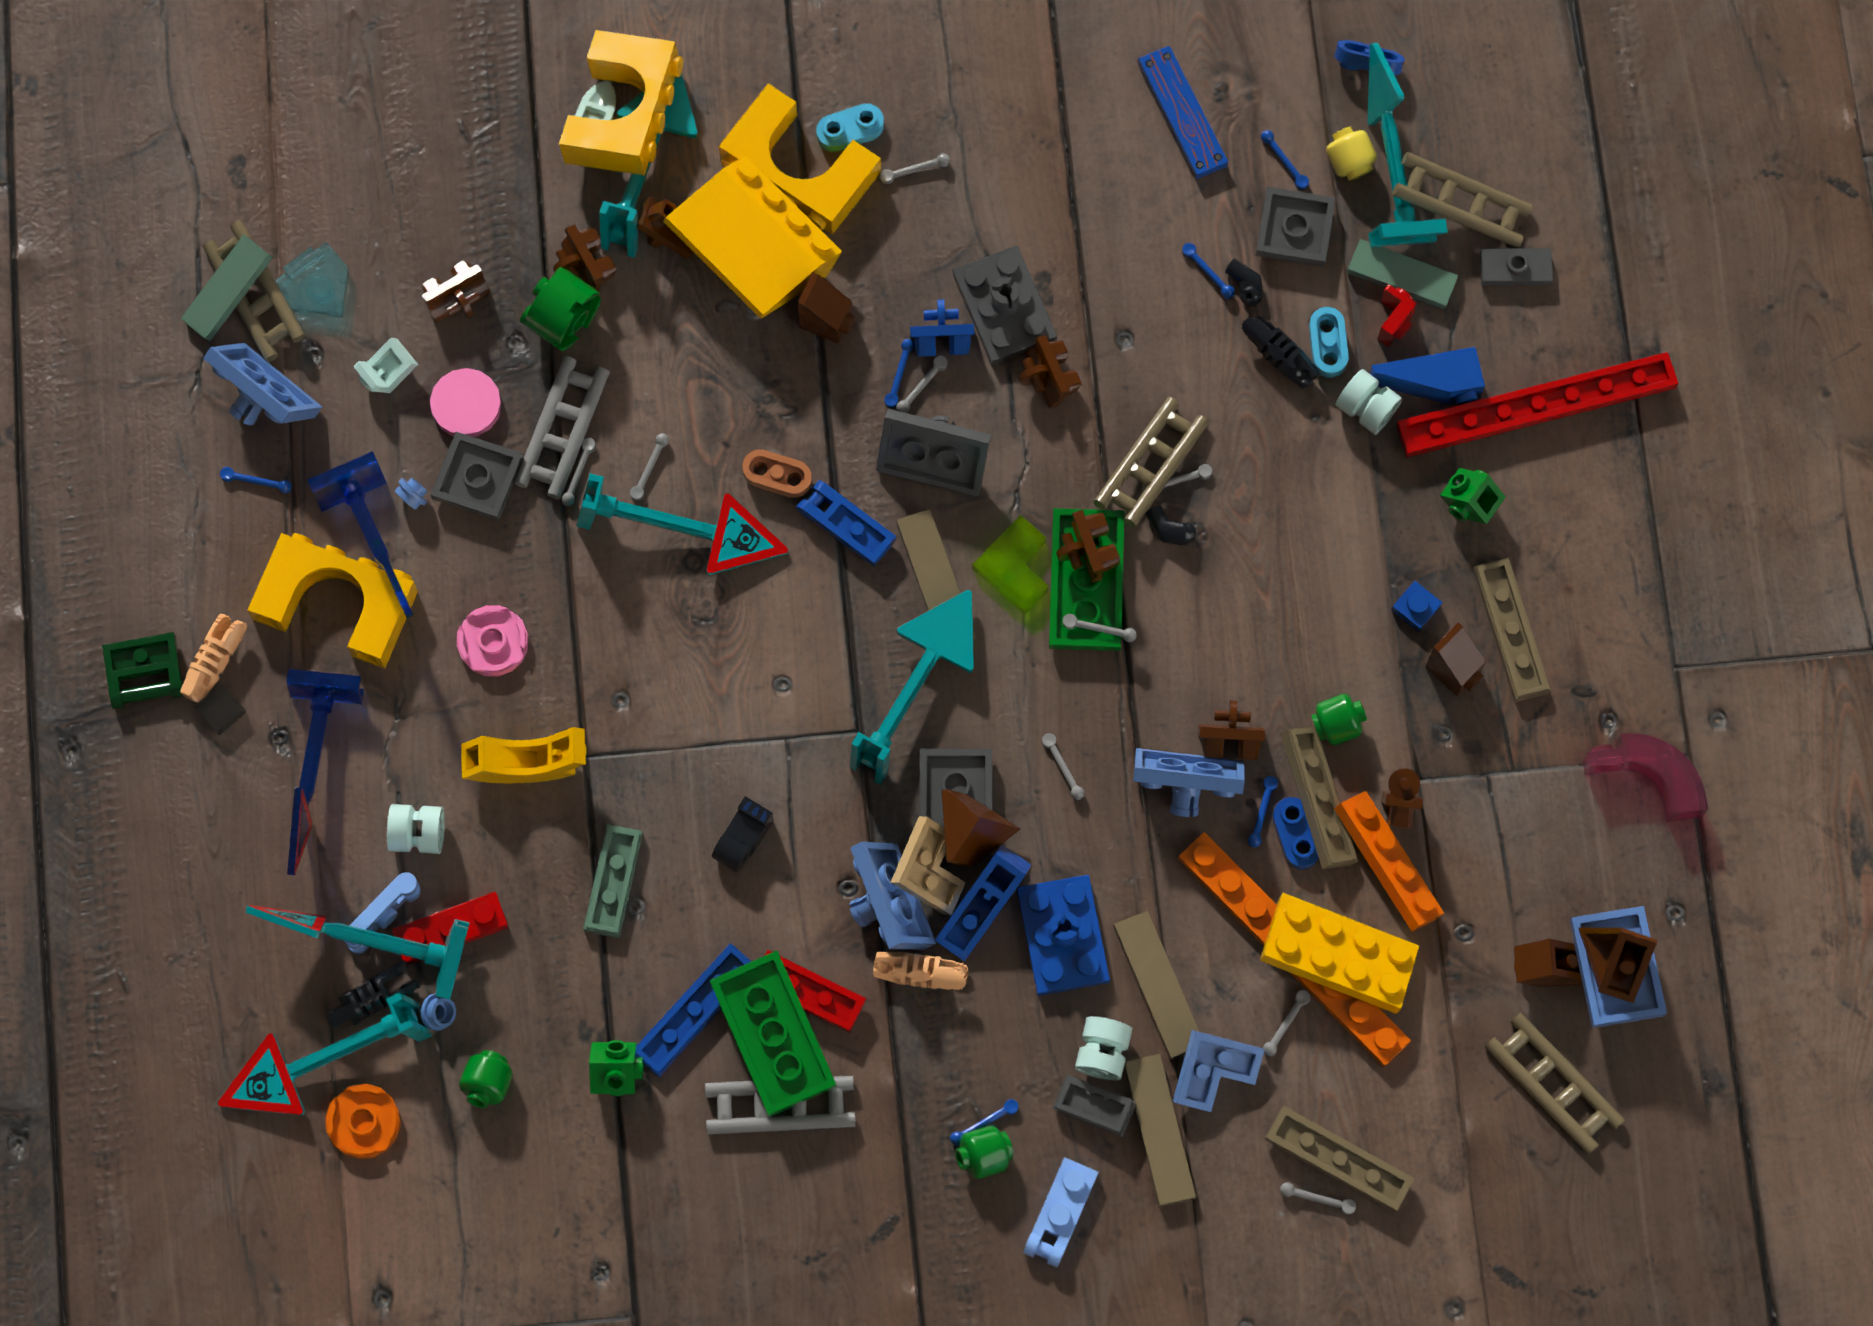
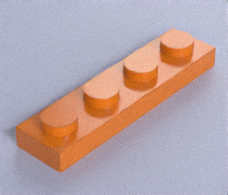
(1389, 861)

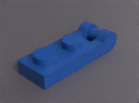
(847, 523)

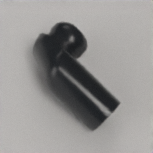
(1250, 282)
(1170, 531)

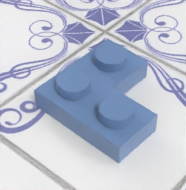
(1208, 1060)

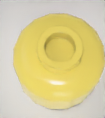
(1351, 153)

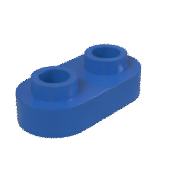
(1356, 55)
(1293, 833)

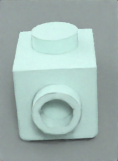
(386, 367)

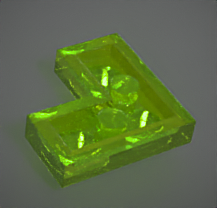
(1005, 565)

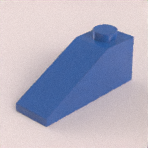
(1437, 377)
(983, 902)

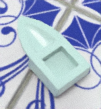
(598, 102)

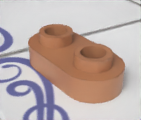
(778, 473)

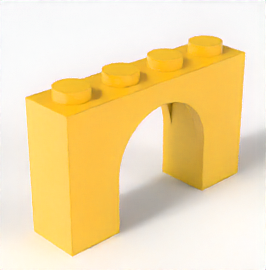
(629, 141)
(823, 198)
(300, 564)

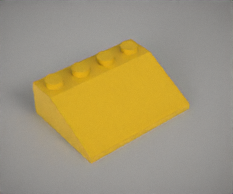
(753, 237)

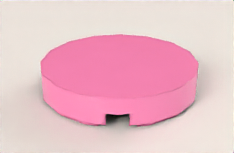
(465, 402)
(492, 641)

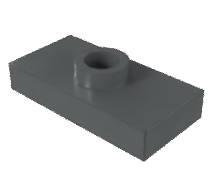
(1516, 267)
(1094, 1105)

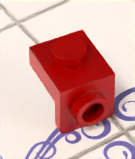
(1398, 322)

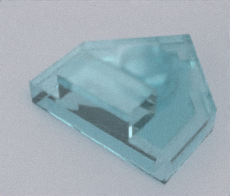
(315, 282)

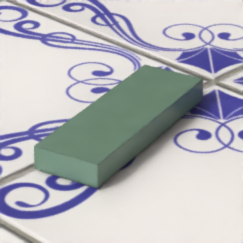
(1400, 271)
(226, 287)
(613, 881)

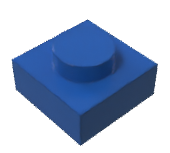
(1416, 606)

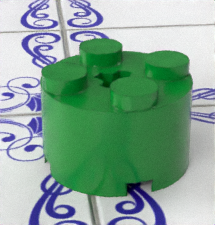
(561, 308)

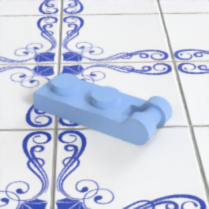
(1061, 1211)

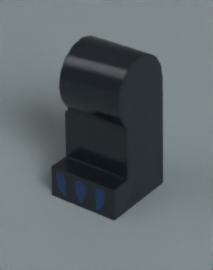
(743, 834)

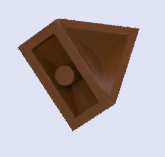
(971, 829)
(1618, 959)

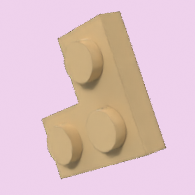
(921, 872)

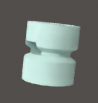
(1368, 401)
(403, 827)
(1103, 1035)

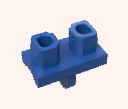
(958, 334)

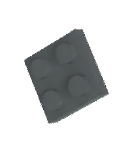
(1295, 226)
(477, 476)

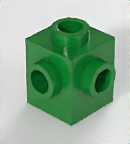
(1472, 496)
(614, 1068)

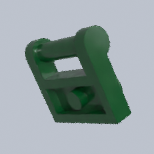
(140, 659)

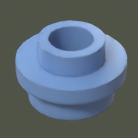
(411, 492)
(445, 1012)

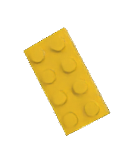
(1339, 953)

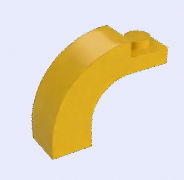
(524, 760)

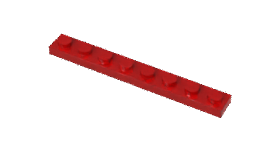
(1537, 404)

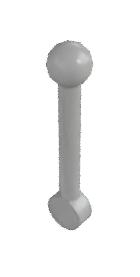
(888, 176)
(939, 364)
(588, 446)
(1203, 472)
(637, 492)
(1070, 622)
(1049, 742)
(1302, 998)
(1347, 1206)

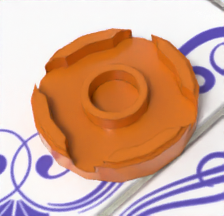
(363, 1121)

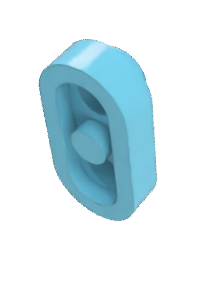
(850, 127)
(1328, 344)

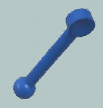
(1301, 181)
(1189, 251)
(891, 399)
(228, 475)
(1269, 784)
(1010, 1107)

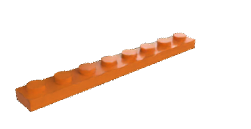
(1255, 912)

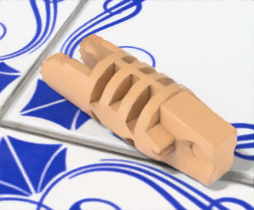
(212, 657)
(920, 970)

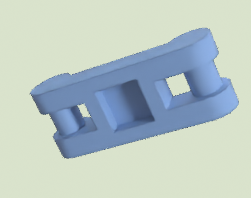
(383, 908)

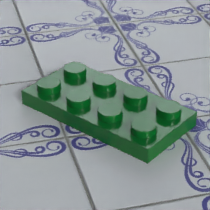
(1077, 595)
(773, 1033)

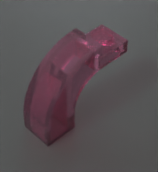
(1662, 764)

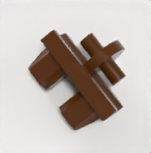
(657, 231)
(578, 259)
(457, 293)
(1045, 373)
(1085, 530)
(1247, 737)
(1402, 797)

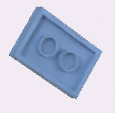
(260, 386)
(1188, 776)
(898, 912)
(1605, 1009)

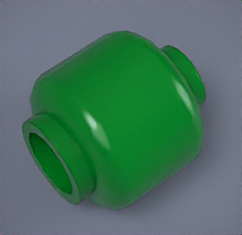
(1339, 719)
(486, 1079)
(984, 1152)

